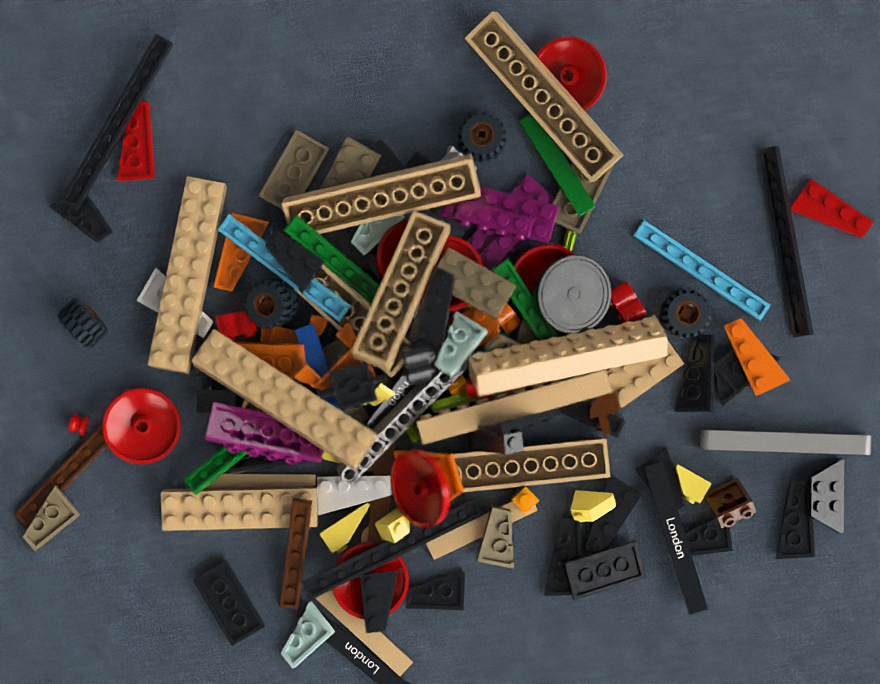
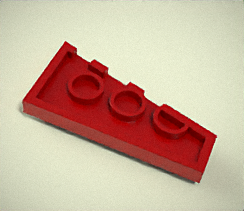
(137, 150)
(825, 207)

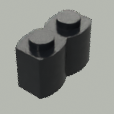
(417, 362)

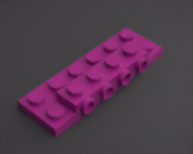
(505, 215)
(494, 247)
(258, 434)

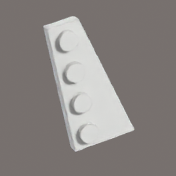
(152, 296)
(336, 494)

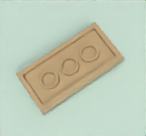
(638, 377)

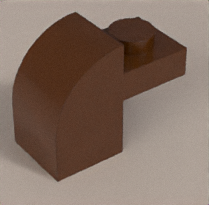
(601, 407)

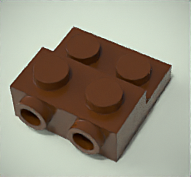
(730, 503)

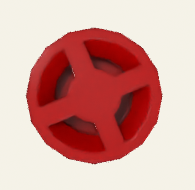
(78, 424)

